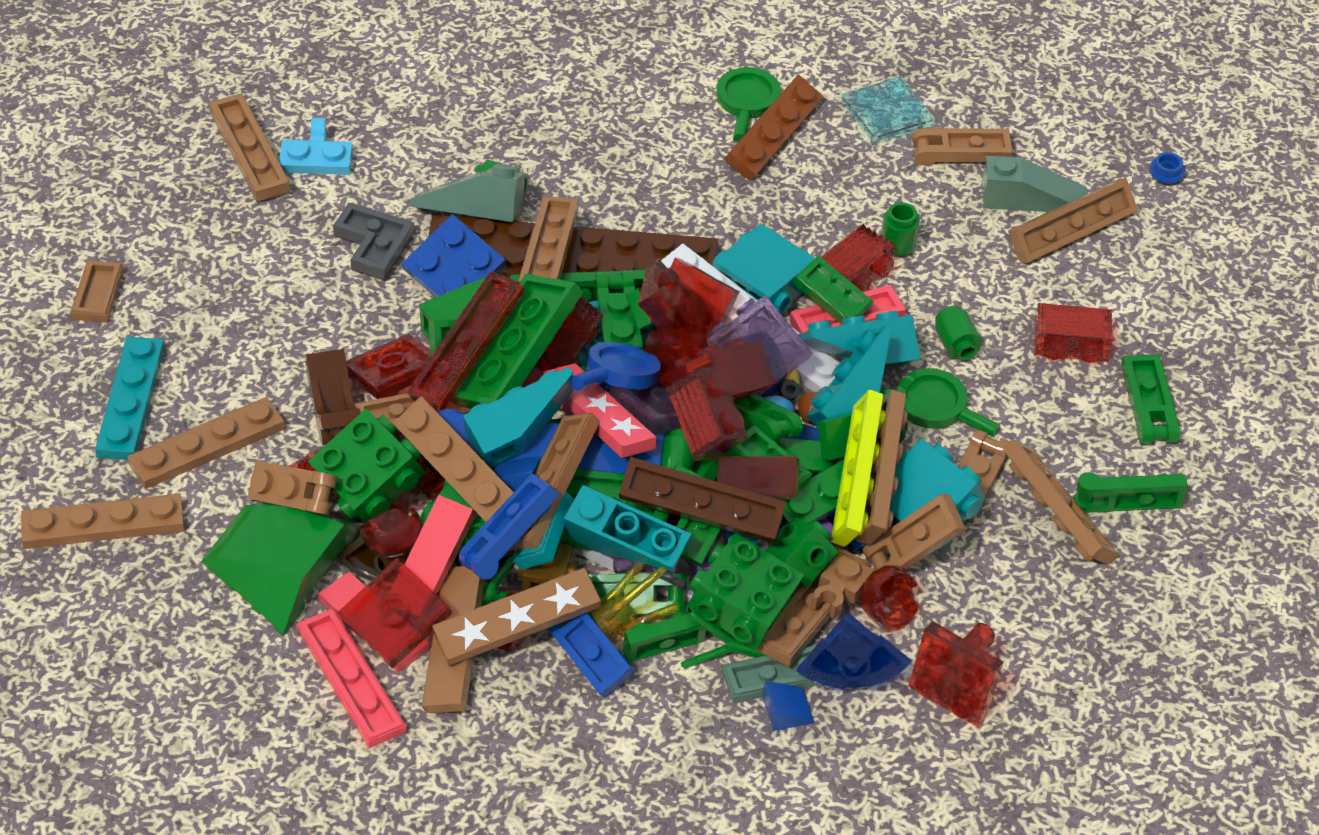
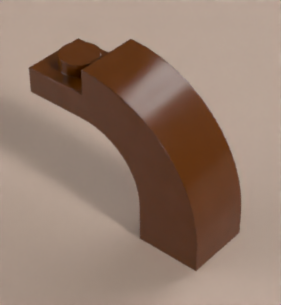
(330, 392)

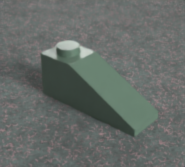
(1025, 186)
(485, 194)

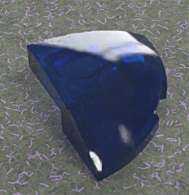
(853, 658)

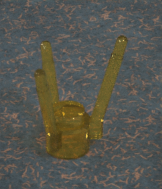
(616, 609)

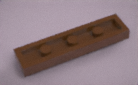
(702, 500)

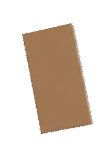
(97, 291)

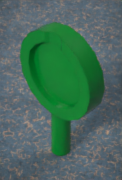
(746, 94)
(940, 400)

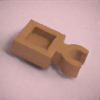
(841, 582)

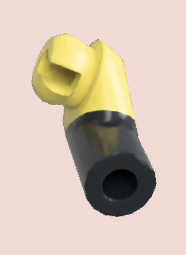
(790, 388)

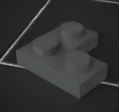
(379, 236)

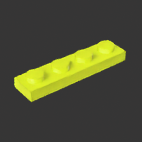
(859, 458)

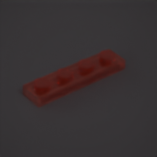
(466, 340)

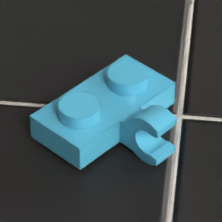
(316, 154)

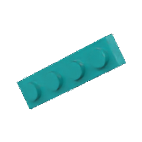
(129, 398)

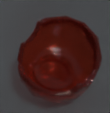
(392, 532)
(890, 588)

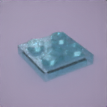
(887, 110)

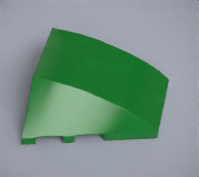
(278, 557)

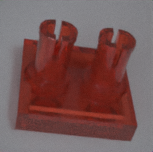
(957, 670)

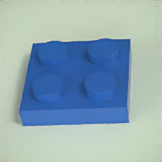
(452, 258)

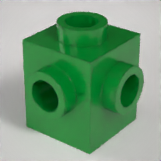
(804, 548)

